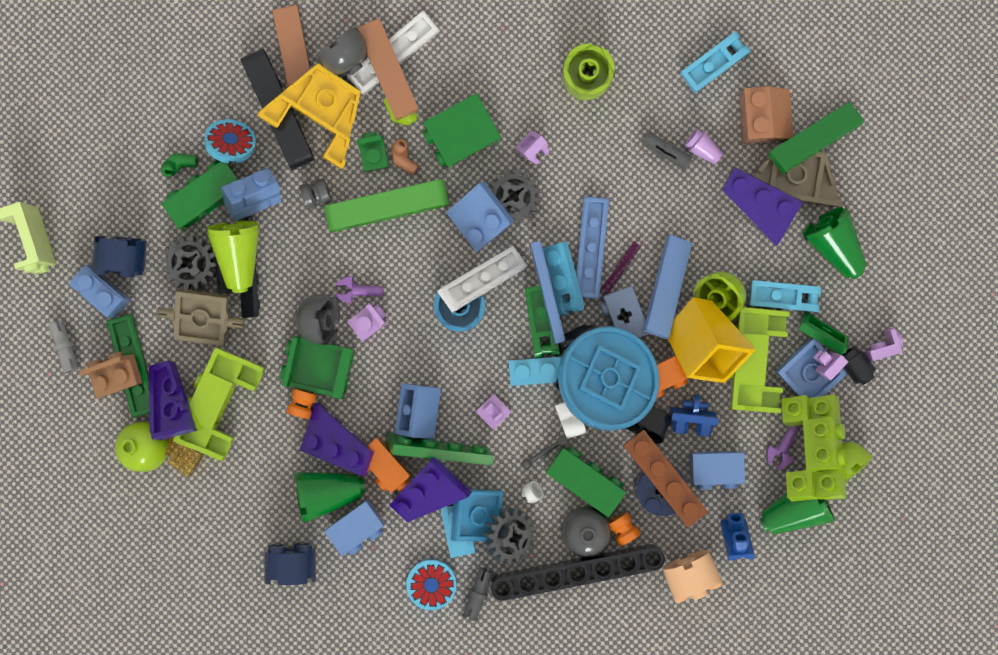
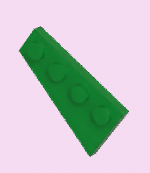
(440, 450)

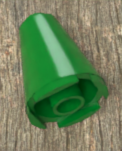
(837, 242)
(326, 492)
(790, 516)

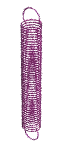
(633, 246)

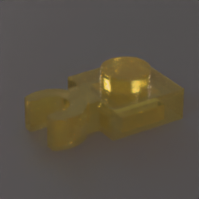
(183, 458)

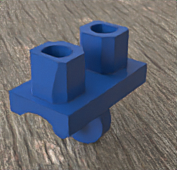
(704, 419)
(736, 537)

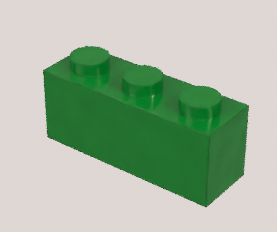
(200, 195)
(586, 480)

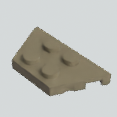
(807, 182)

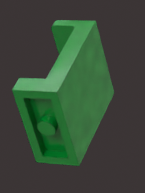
(461, 131)
(317, 367)

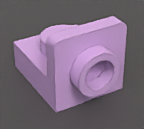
(368, 321)
(881, 350)

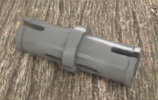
(63, 347)

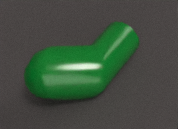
(177, 162)

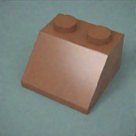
(765, 114)

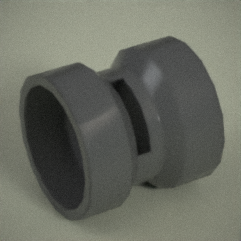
(321, 192)

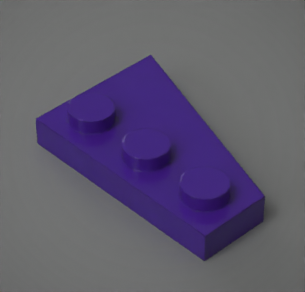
(763, 203)
(168, 403)
(335, 444)
(429, 491)

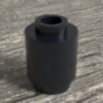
(858, 366)

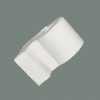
(570, 424)

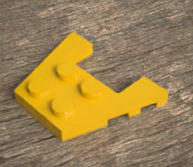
(325, 101)

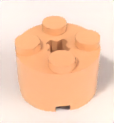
(692, 576)

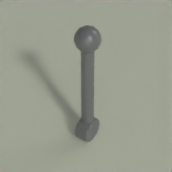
(562, 440)

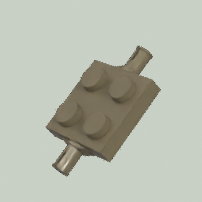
(201, 317)

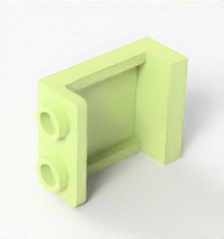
(32, 235)

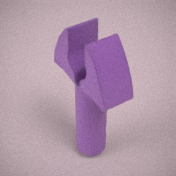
(357, 290)
(782, 449)

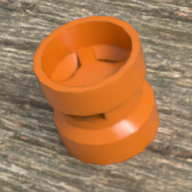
(302, 397)
(623, 528)

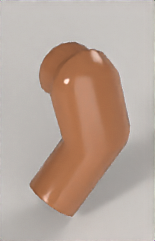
(401, 159)

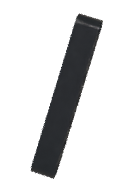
(589, 576)

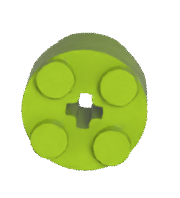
(591, 58)

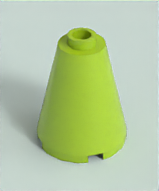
(235, 252)

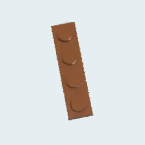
(665, 478)

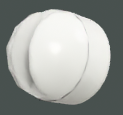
(532, 492)

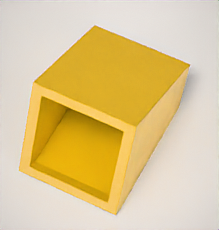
(708, 342)

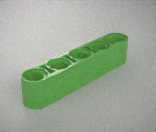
(386, 205)

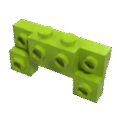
(748, 382)
(211, 400)
(823, 448)

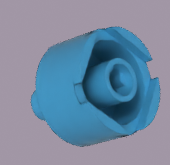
(463, 321)

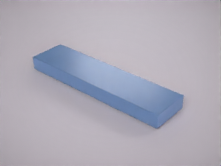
(592, 246)
(667, 287)
(547, 292)

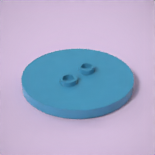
(608, 378)

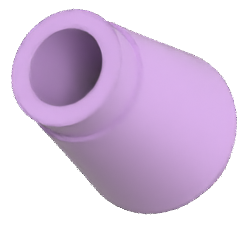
(703, 146)

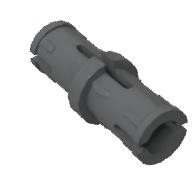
(667, 150)
(478, 594)

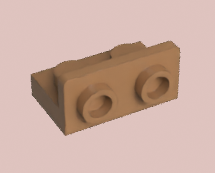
(113, 375)

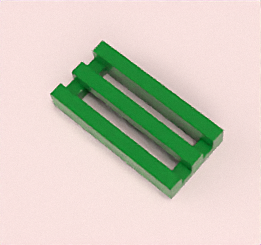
(824, 333)

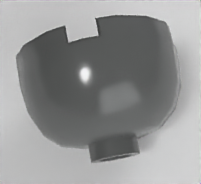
(344, 53)
(316, 319)
(586, 531)

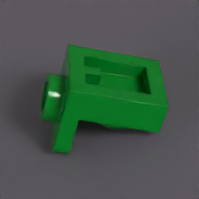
(373, 152)

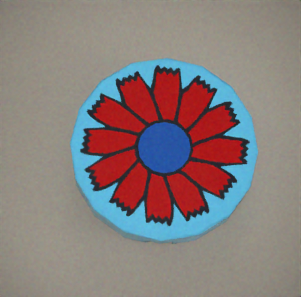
(229, 141)
(431, 584)

